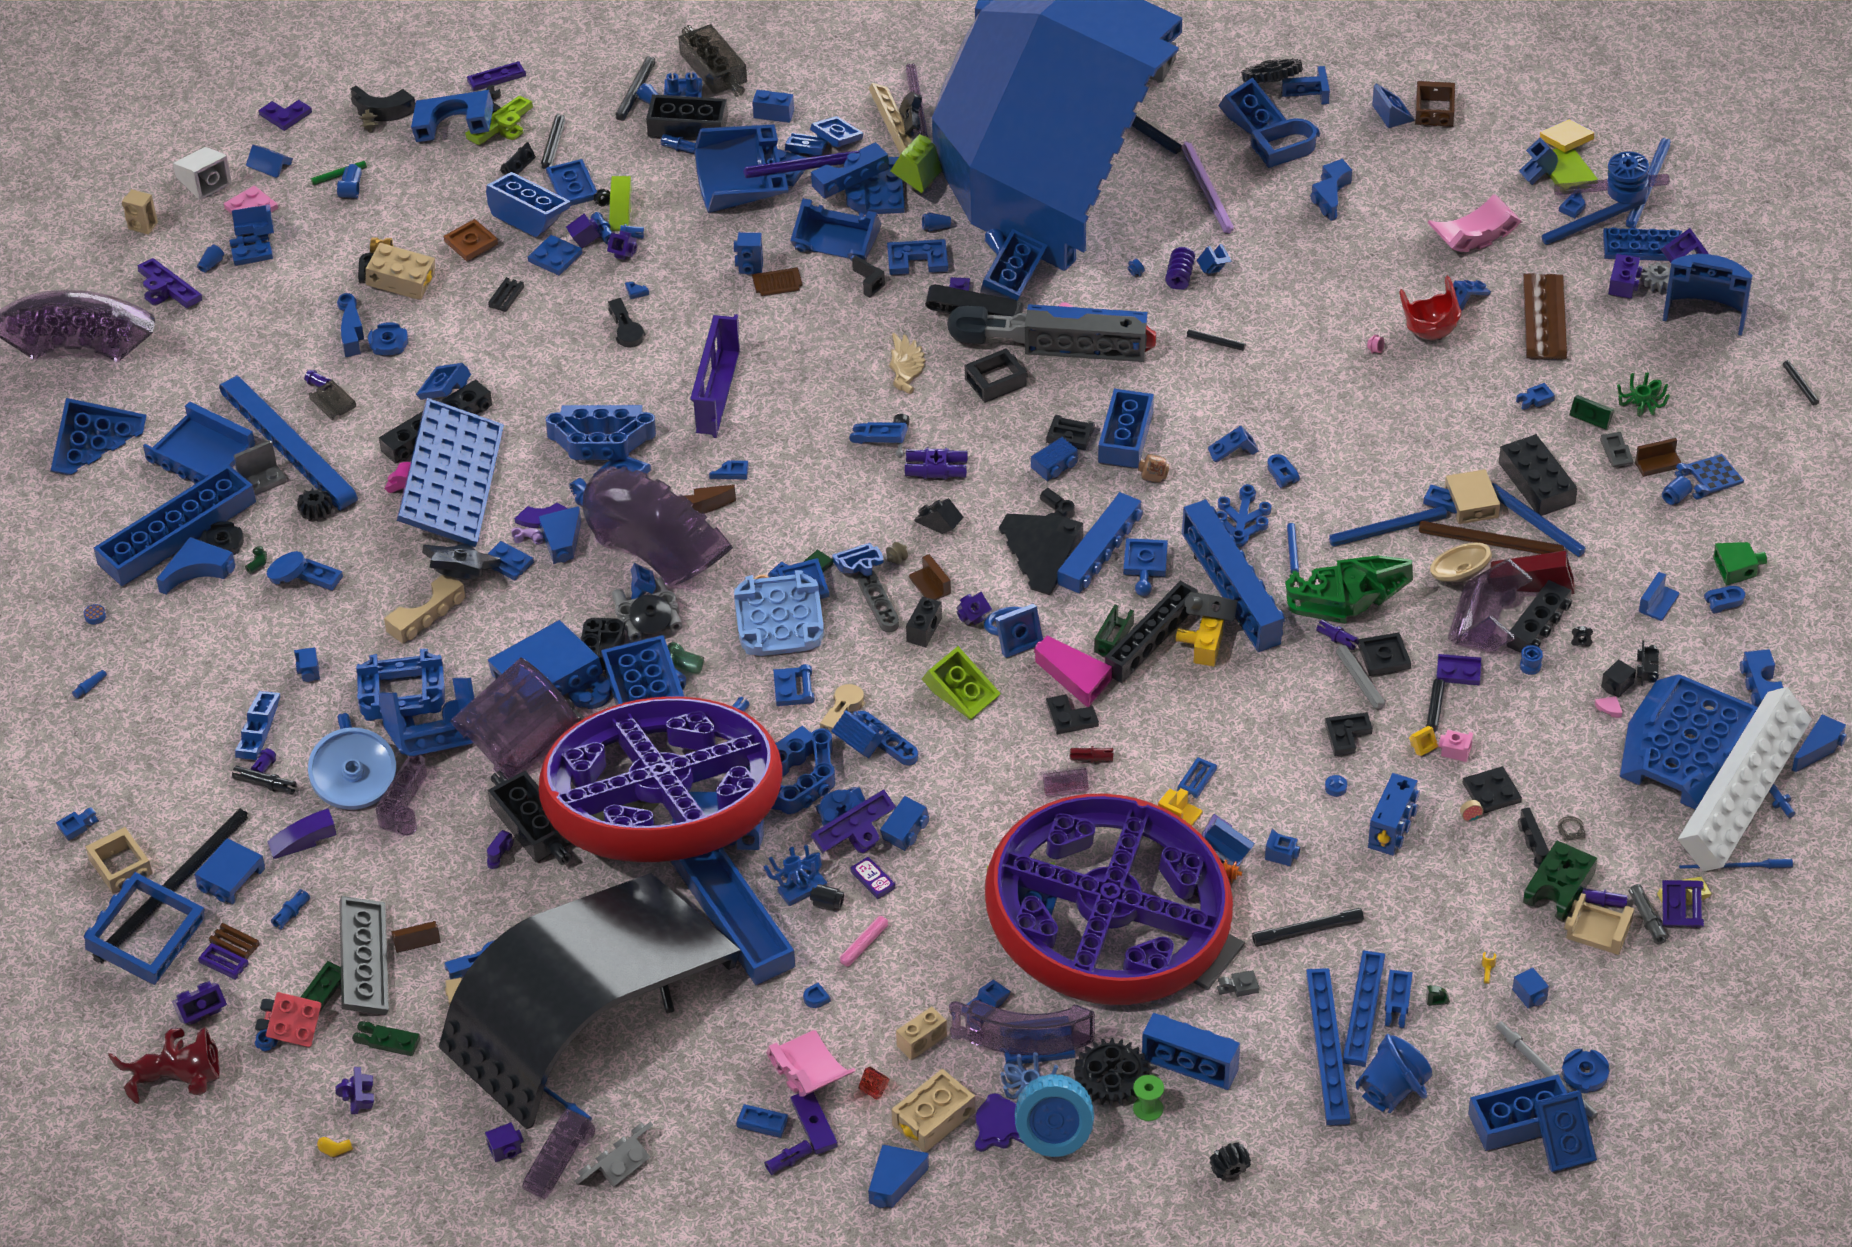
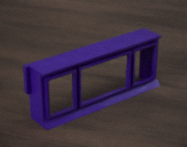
(710, 404)

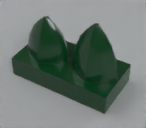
(1591, 412)

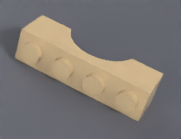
(407, 622)

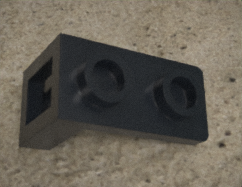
(874, 276)

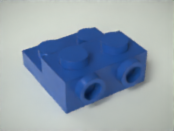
(443, 380)

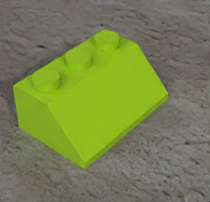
(918, 163)

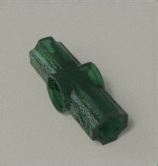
(685, 660)

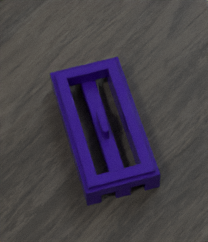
(210, 960)

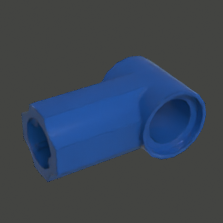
(349, 185)

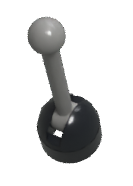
(901, 418)

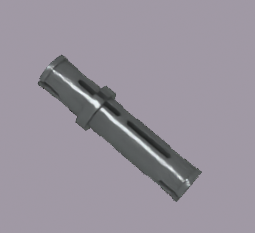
(1651, 921)

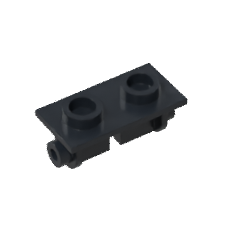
(519, 160)
(1649, 663)

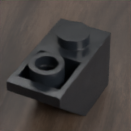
(940, 516)

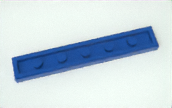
(1363, 1008)

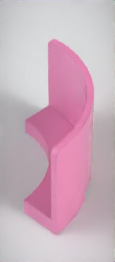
(1479, 227)
(806, 1063)

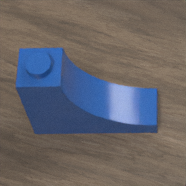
(195, 561)

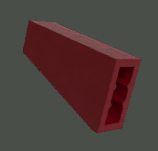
(1545, 567)

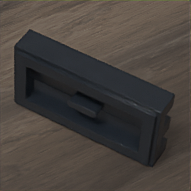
(499, 297)

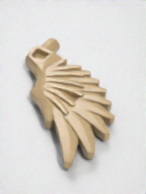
(906, 362)

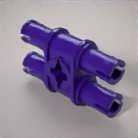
(930, 468)

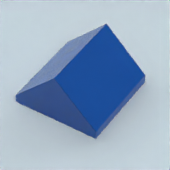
(1390, 107)

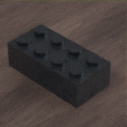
(684, 115)
(1537, 475)

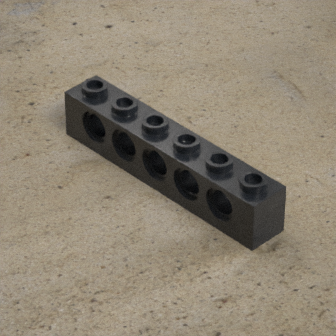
(400, 441)
(1149, 632)

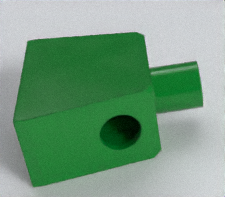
(1737, 561)

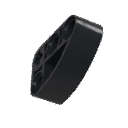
(602, 634)

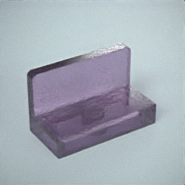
(1065, 780)

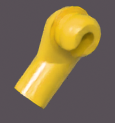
(333, 1148)

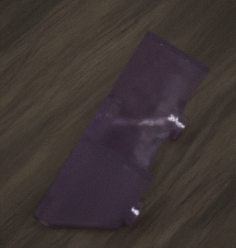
(1480, 606)

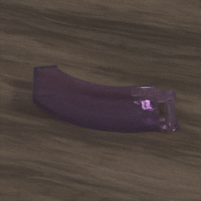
(1023, 1032)

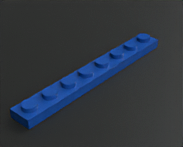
(1328, 1047)

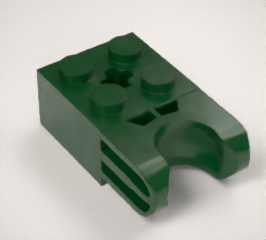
(1561, 878)

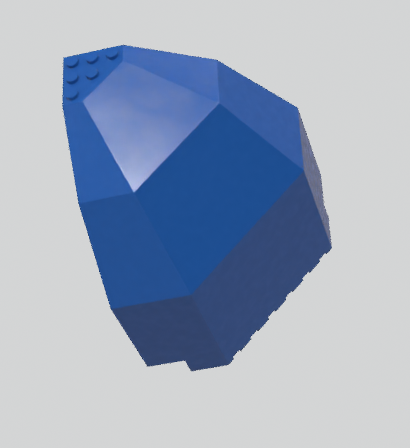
(1043, 109)

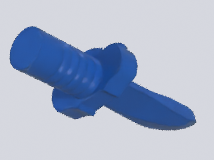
(1782, 801)

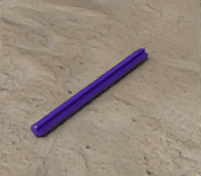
(796, 165)

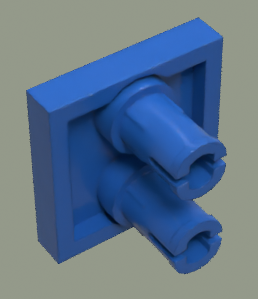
(684, 86)

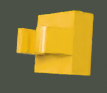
(1423, 741)

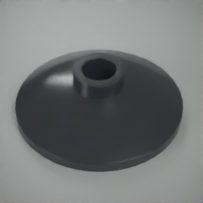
(650, 622)

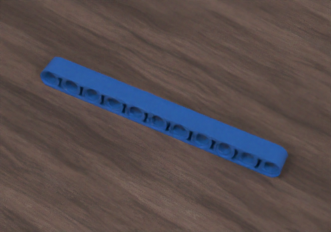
(285, 439)

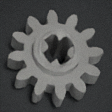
(1656, 276)

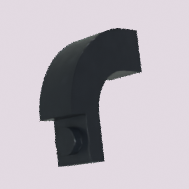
(386, 108)

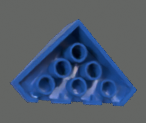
(90, 431)

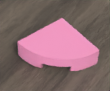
(1610, 706)

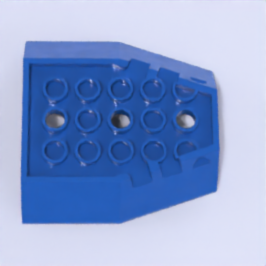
(1660, 729)

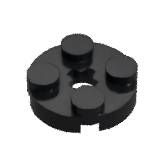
(233, 536)

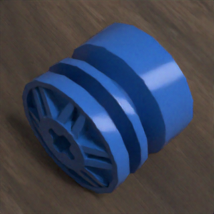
(1628, 177)

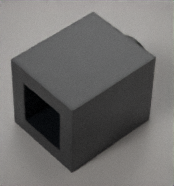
(1618, 678)

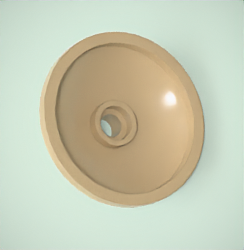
(1461, 562)

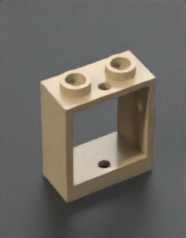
(110, 846)

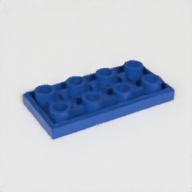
(1637, 242)

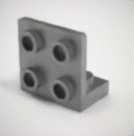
(260, 467)

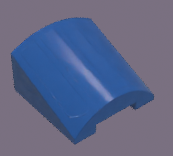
(722, 157)
(1709, 279)

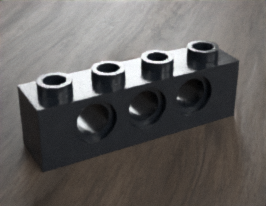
(1540, 616)

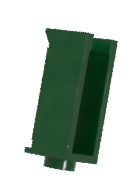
(1101, 645)

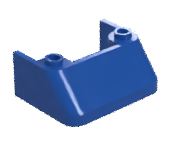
(427, 736)

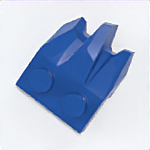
(858, 559)

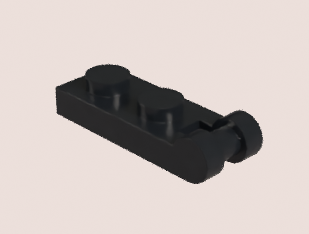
(1533, 836)

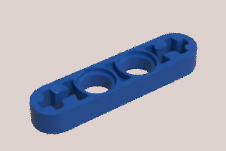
(889, 736)

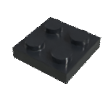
(1384, 654)
(1492, 789)

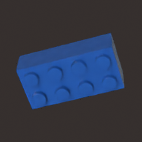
(1126, 428)
(1191, 1051)
(1510, 1113)

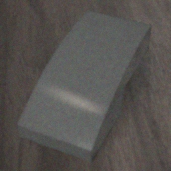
(1616, 450)

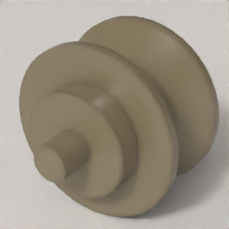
(368, 121)
(896, 553)

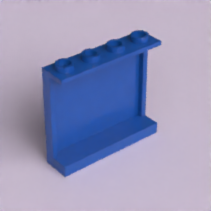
(199, 444)
(555, 654)

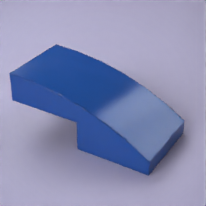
(992, 994)

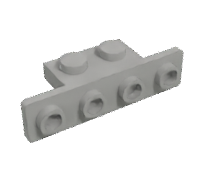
(622, 1160)

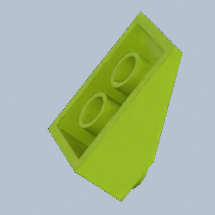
(960, 683)

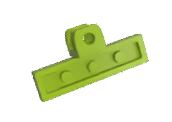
(505, 121)

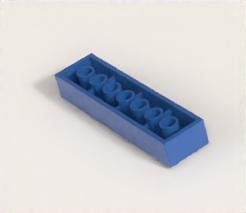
(173, 523)
(1232, 575)

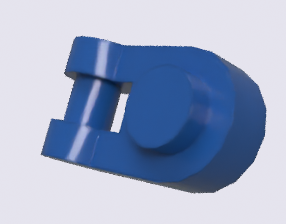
(1279, 464)
(1731, 597)

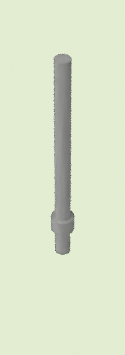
(1516, 1040)

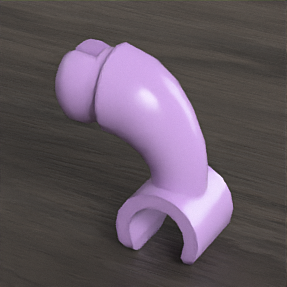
(532, 533)

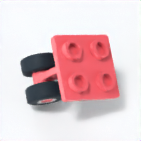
(289, 1019)

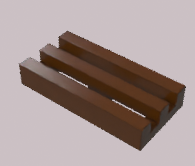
(235, 937)

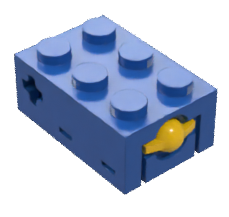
(1393, 814)

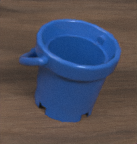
(1394, 1074)

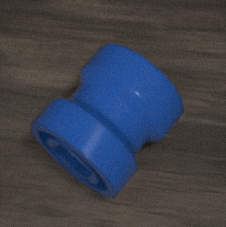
(1531, 660)

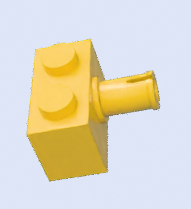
(1205, 640)

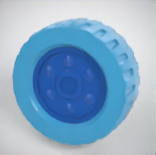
(1054, 1115)

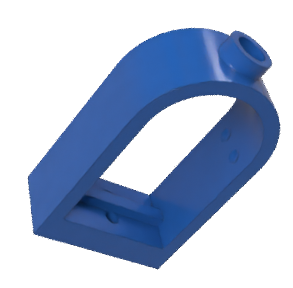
(1273, 157)

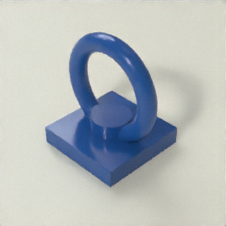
(1016, 627)

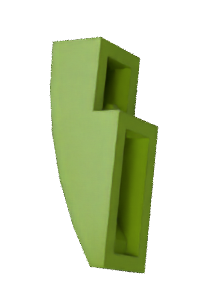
(620, 202)

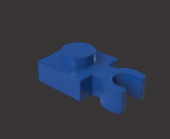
(1536, 395)

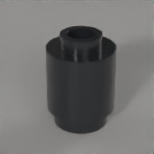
(827, 897)

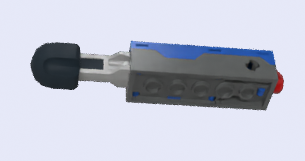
(1060, 331)

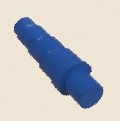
(88, 684)

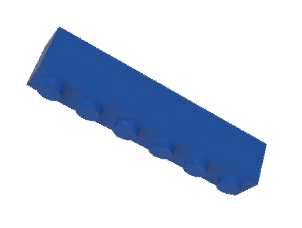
(1099, 543)

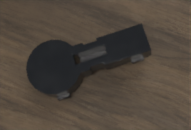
(912, 104)
(628, 333)

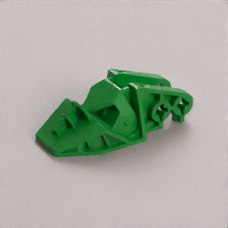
(1348, 587)

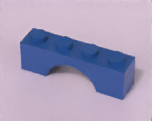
(831, 180)

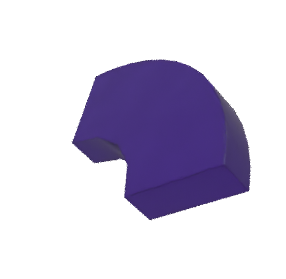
(530, 516)

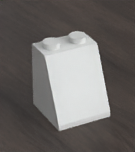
(203, 172)

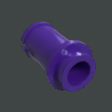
(316, 379)
(263, 762)

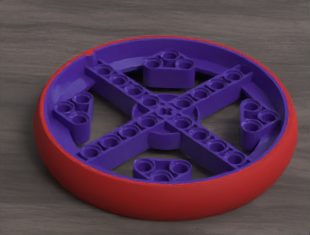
(660, 778)
(1108, 899)

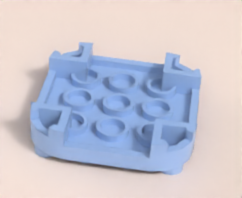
(779, 614)

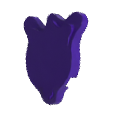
(996, 1123)

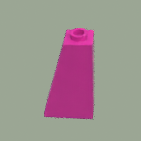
(1073, 669)

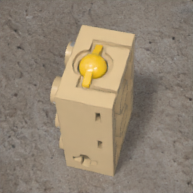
(400, 271)
(933, 1110)

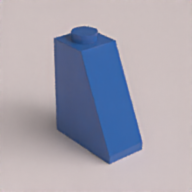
(561, 533)
(896, 1174)

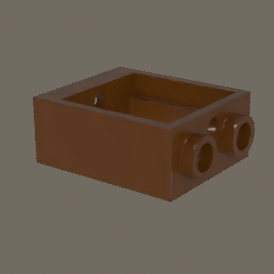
(1426, 91)

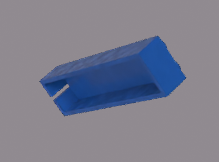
(737, 914)

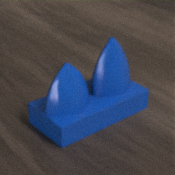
(642, 581)

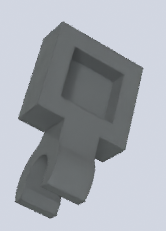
(1241, 983)

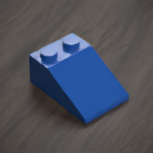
(1250, 107)

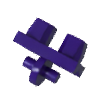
(353, 1089)

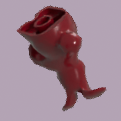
(192, 1064)

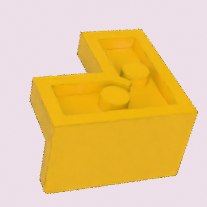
(1178, 804)

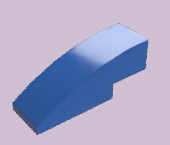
(351, 330)

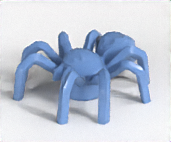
(1020, 1076)

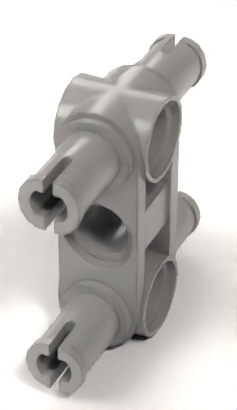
(622, 609)

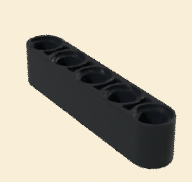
(947, 299)

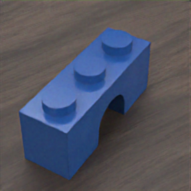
(1757, 667)

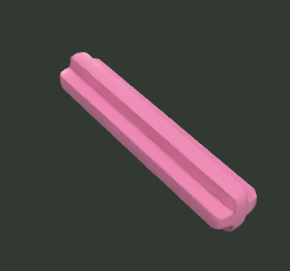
(863, 941)

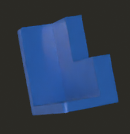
(253, 220)

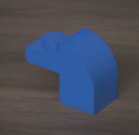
(1542, 161)

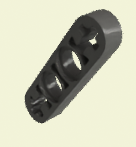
(879, 600)

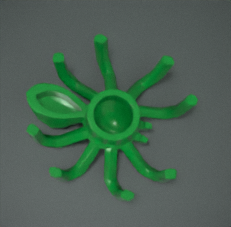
(1644, 394)

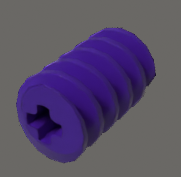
(1180, 268)

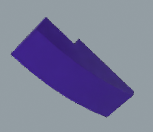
(302, 834)

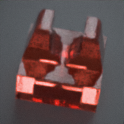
(873, 1082)

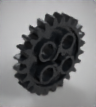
(1272, 70)
(1120, 1071)

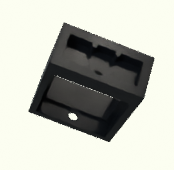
(1000, 387)

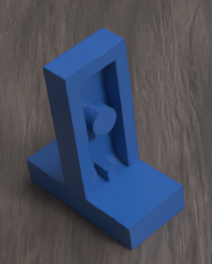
(1308, 86)

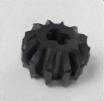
(314, 504)
(1230, 1161)

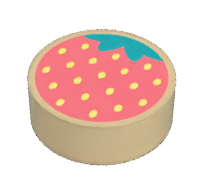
(1471, 810)

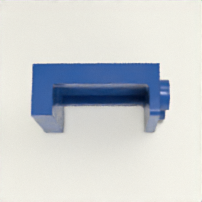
(228, 870)

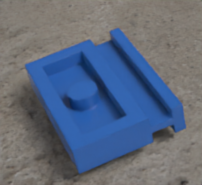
(805, 144)
(512, 560)

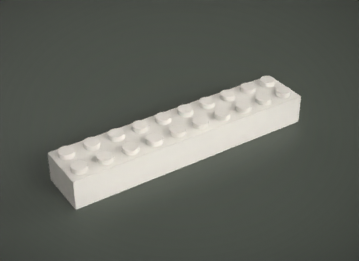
(1744, 779)

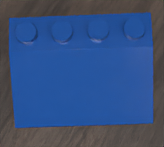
(641, 671)

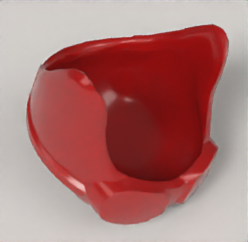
(1435, 316)

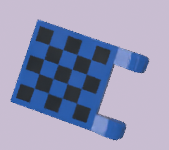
(1712, 474)

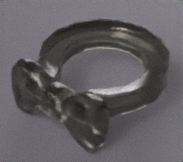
(1581, 834)

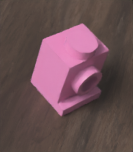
(1456, 745)

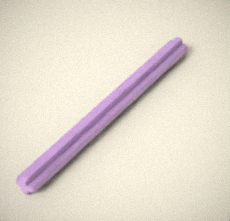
(1207, 187)

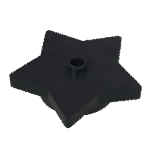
(459, 561)

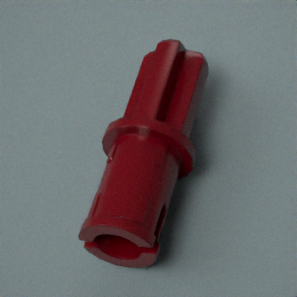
(1091, 754)

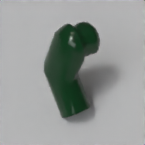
(259, 560)

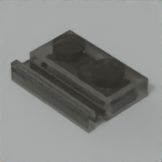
(332, 400)

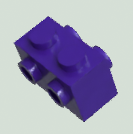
(1624, 276)
(204, 1001)

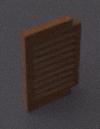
(777, 281)

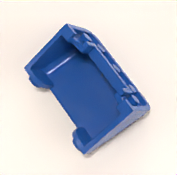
(834, 231)

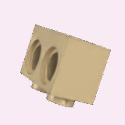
(139, 211)
(921, 1033)

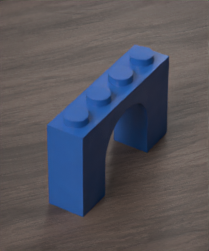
(430, 112)

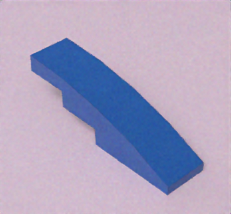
(258, 725)

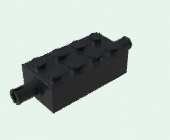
(520, 809)

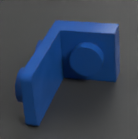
(1466, 288)
(1232, 441)

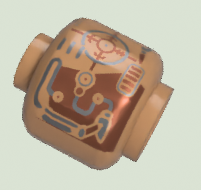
(1153, 468)

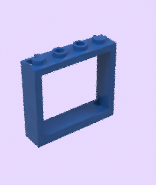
(120, 958)

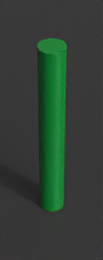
(334, 174)

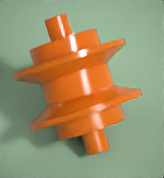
(1232, 871)

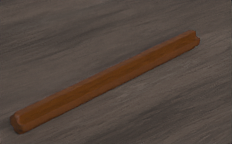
(1488, 538)

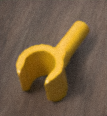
(1488, 964)

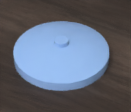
(351, 768)

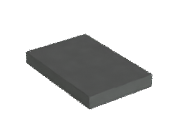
(1229, 951)

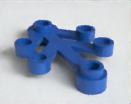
(1241, 535)

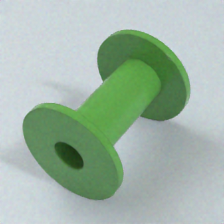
(1148, 1090)

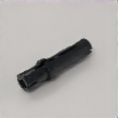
(272, 781)

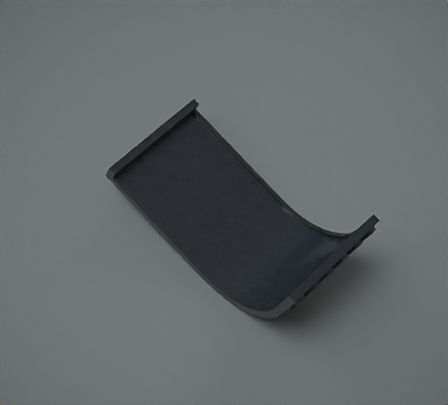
(561, 973)

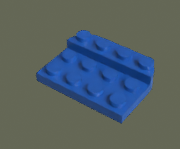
(877, 194)

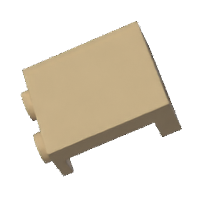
(1473, 496)
(1598, 925)

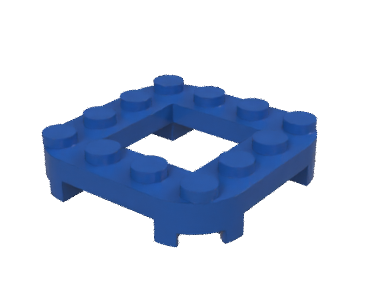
(374, 670)

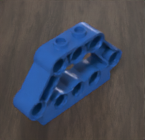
(626, 422)
(809, 787)

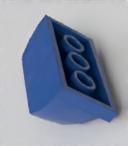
(524, 204)
(1013, 266)

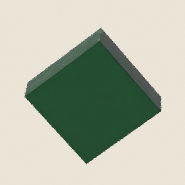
(824, 560)

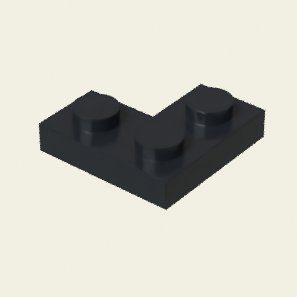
(1069, 720)
(1343, 729)

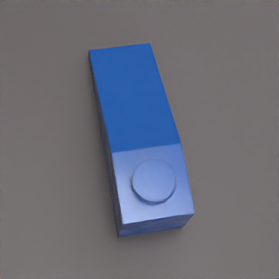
(1821, 742)

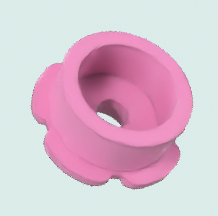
(1375, 344)

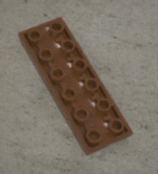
(1544, 316)

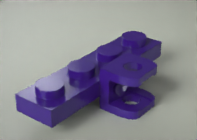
(166, 283)
(855, 825)

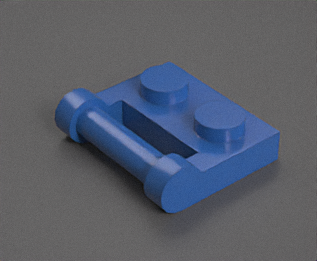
(786, 686)

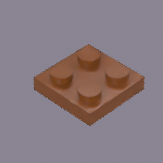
(470, 240)

